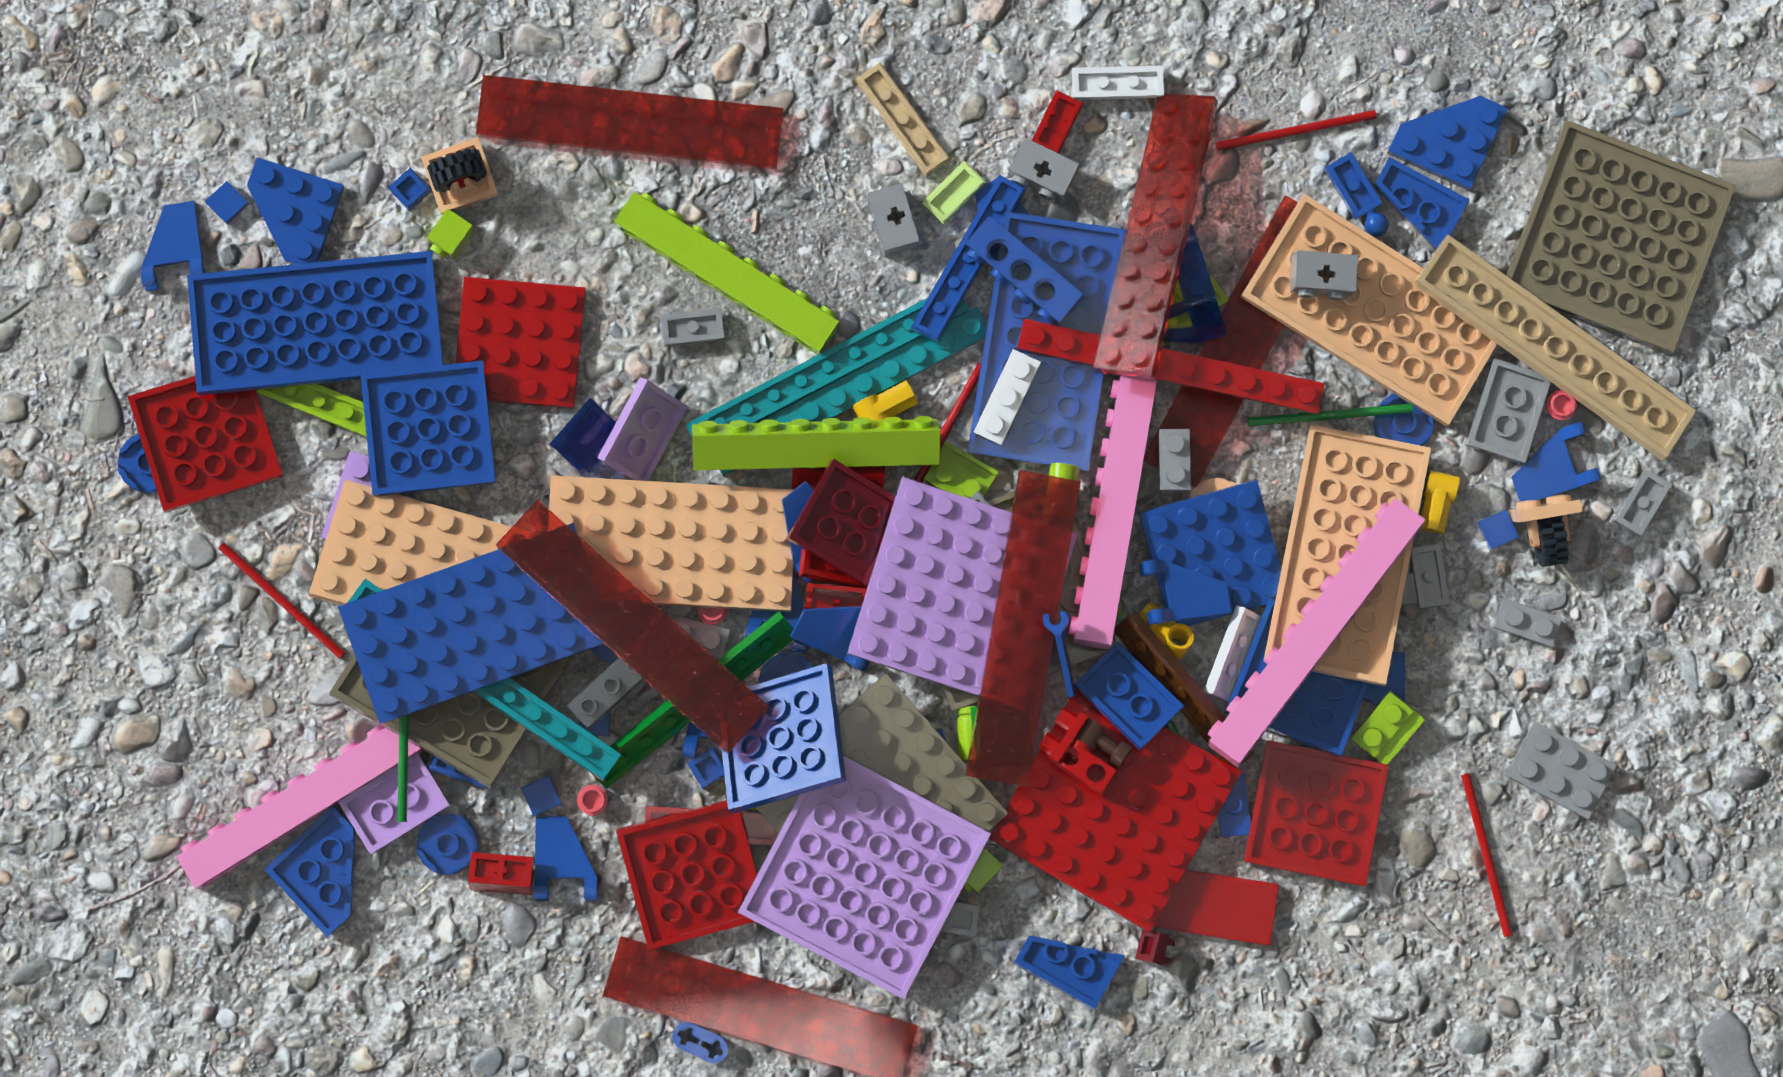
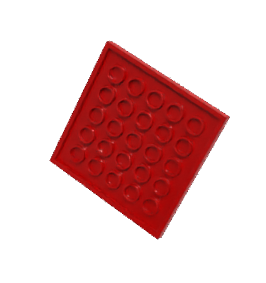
(1134, 838)

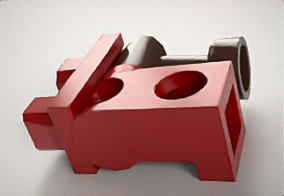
(1076, 751)

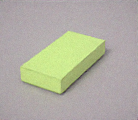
(953, 193)

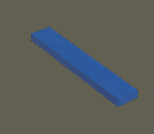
(961, 269)

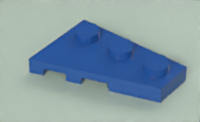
(1422, 201)

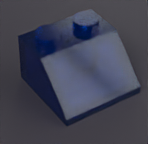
(584, 438)

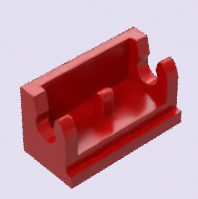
(833, 596)
(501, 873)

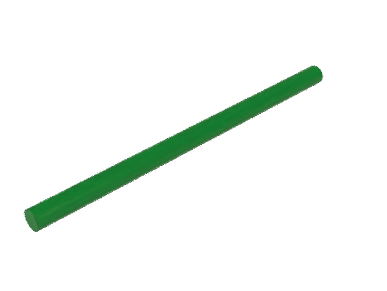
(1329, 415)
(403, 768)

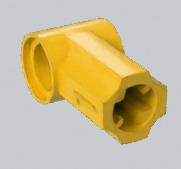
(887, 404)
(1439, 493)
(1170, 630)

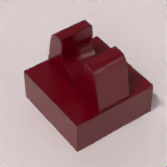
(1153, 947)

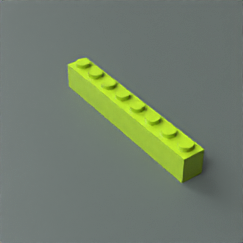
(726, 273)
(815, 443)

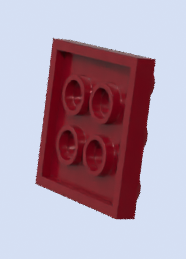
(844, 521)

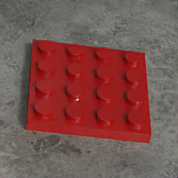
(525, 339)
(203, 442)
(1315, 813)
(688, 872)

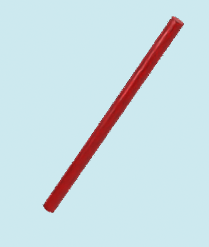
(1296, 130)
(953, 416)
(281, 600)
(1486, 854)

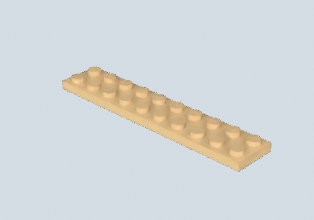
(1555, 347)

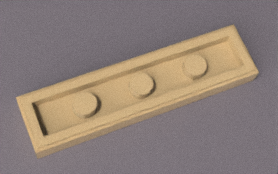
(902, 119)

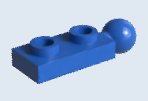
(1357, 193)

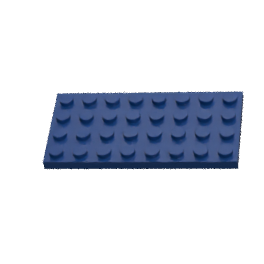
(313, 322)
(1064, 397)
(457, 634)

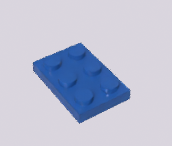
(1128, 696)

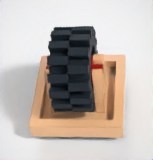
(460, 175)
(1547, 526)

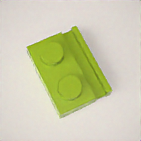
(960, 473)
(1387, 728)

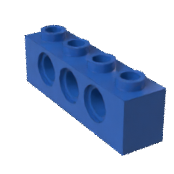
(993, 234)

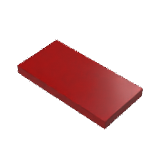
(1221, 907)

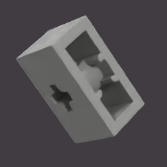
(1031, 159)
(891, 236)
(1339, 267)

